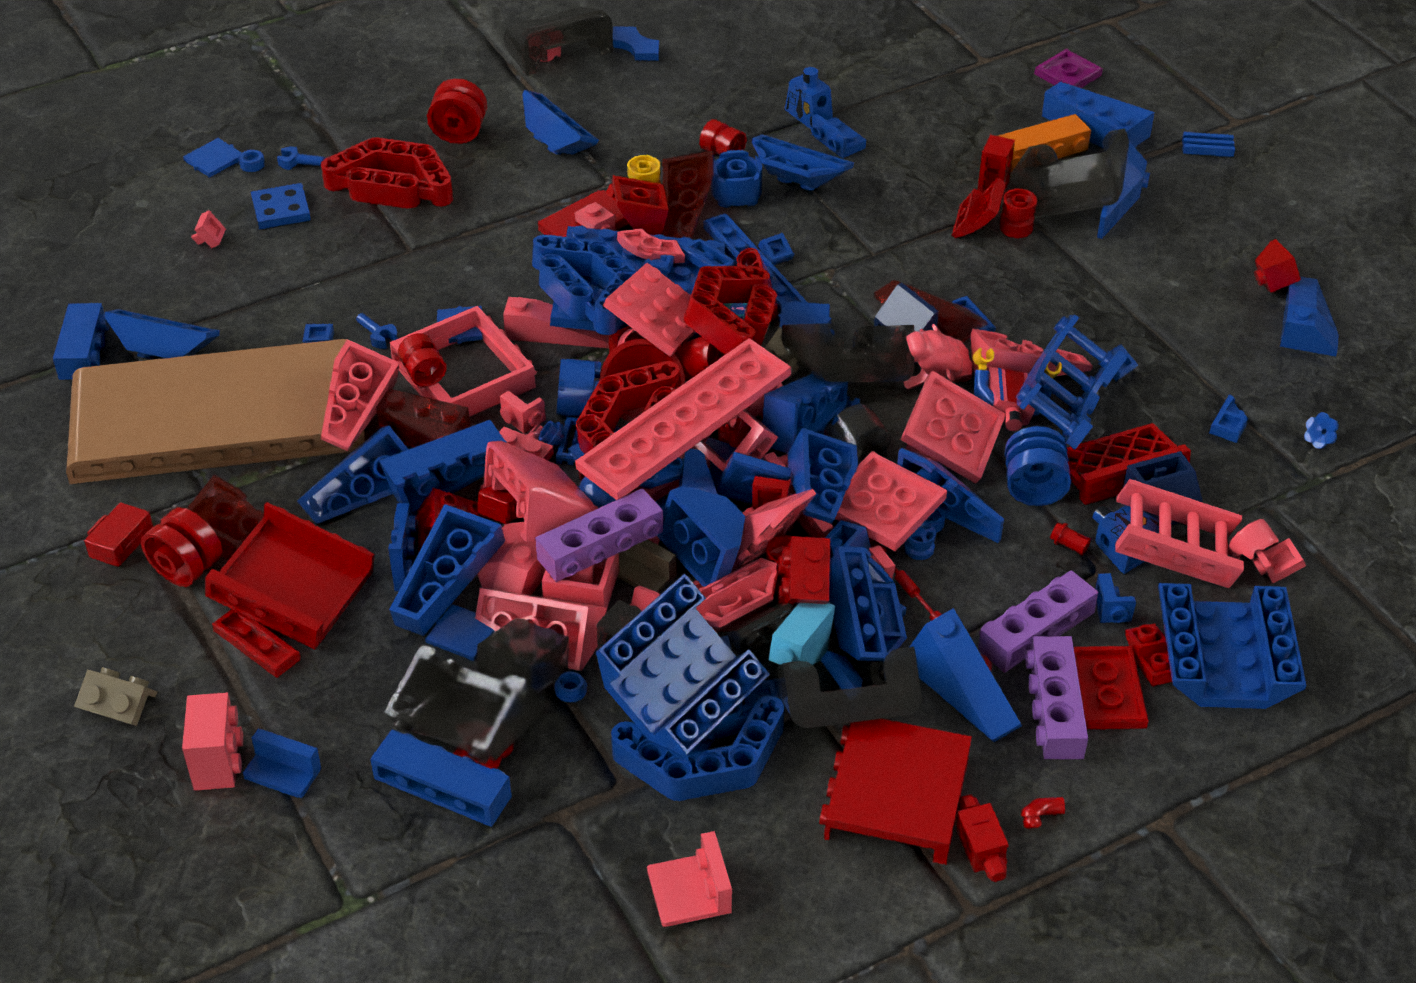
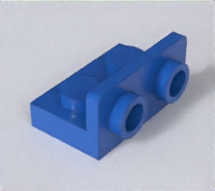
(837, 136)

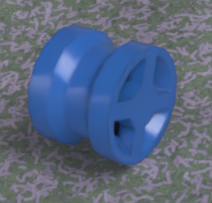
(921, 542)

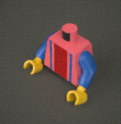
(1000, 388)

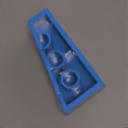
(1098, 113)
(801, 405)
(439, 464)
(444, 567)

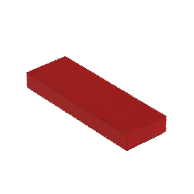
(256, 642)

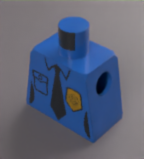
(808, 97)
(1111, 527)

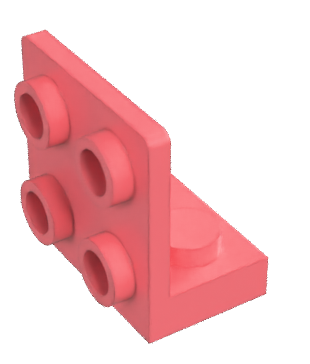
(692, 885)

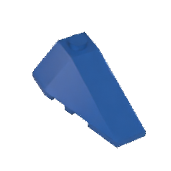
(1134, 180)
(1308, 320)
(825, 467)
(355, 479)
(961, 503)
(959, 674)

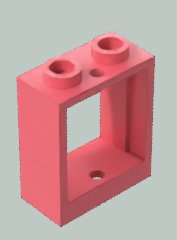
(756, 441)

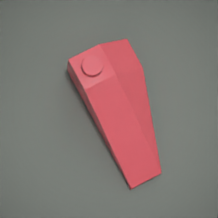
(530, 322)
(355, 389)

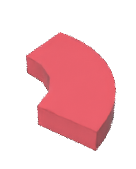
(647, 246)

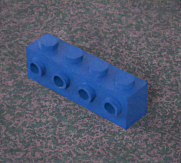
(441, 777)

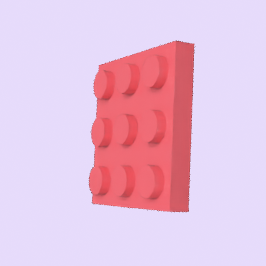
(653, 308)
(953, 427)
(889, 500)

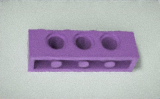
(599, 534)
(1043, 613)
(1057, 697)

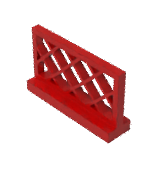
(1102, 483)

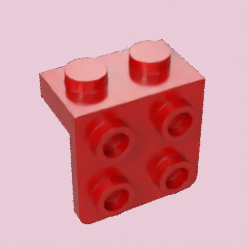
(804, 571)

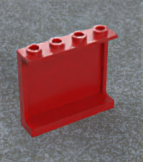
(291, 576)
(898, 784)

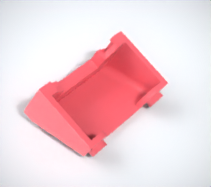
(540, 487)

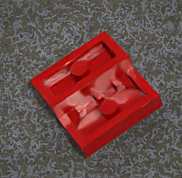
(978, 209)

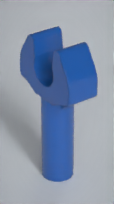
(291, 157)
(378, 332)

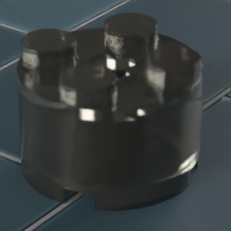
(861, 428)

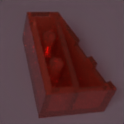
(420, 418)

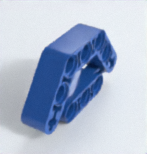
(560, 266)
(707, 770)

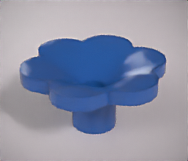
(1321, 430)

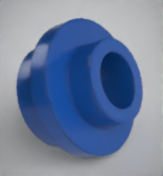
(552, 433)
(570, 687)

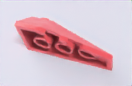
(1018, 356)
(767, 523)
(565, 617)

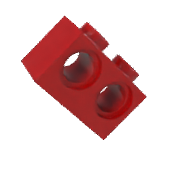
(996, 162)

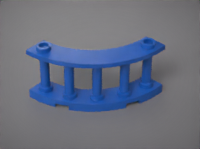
(1077, 423)

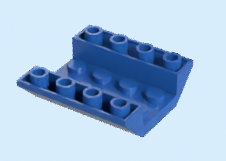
(1232, 649)
(676, 670)

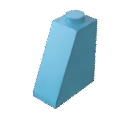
(803, 634)

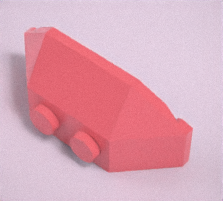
(514, 564)
(739, 594)

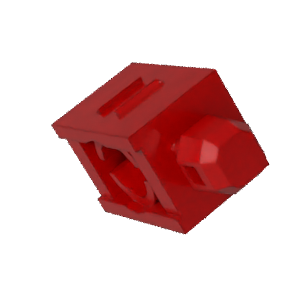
(982, 837)

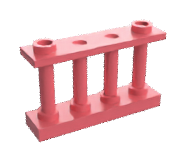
(1172, 553)

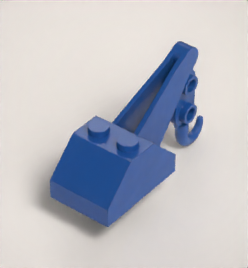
(698, 522)

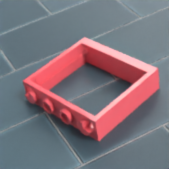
(487, 395)

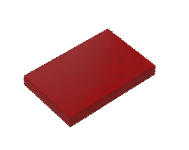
(1110, 688)

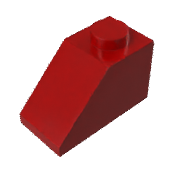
(1276, 267)

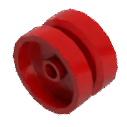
(457, 111)
(181, 547)

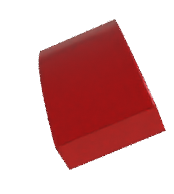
(1150, 653)

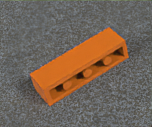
(1065, 135)

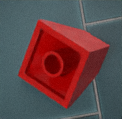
(641, 203)

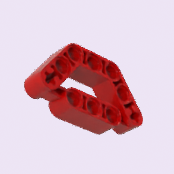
(389, 173)
(730, 285)
(623, 393)

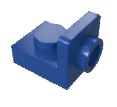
(1110, 604)

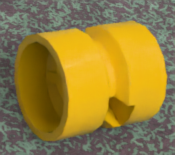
(644, 168)

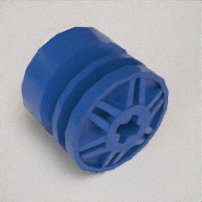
(1037, 466)

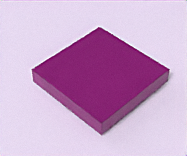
(1069, 69)

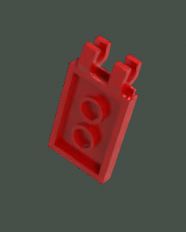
(558, 222)

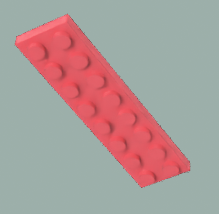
(682, 419)

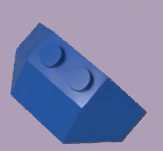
(554, 126)
(797, 163)
(158, 336)
(865, 604)

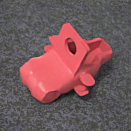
(938, 354)

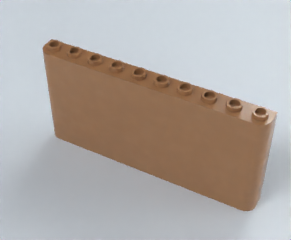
(200, 411)

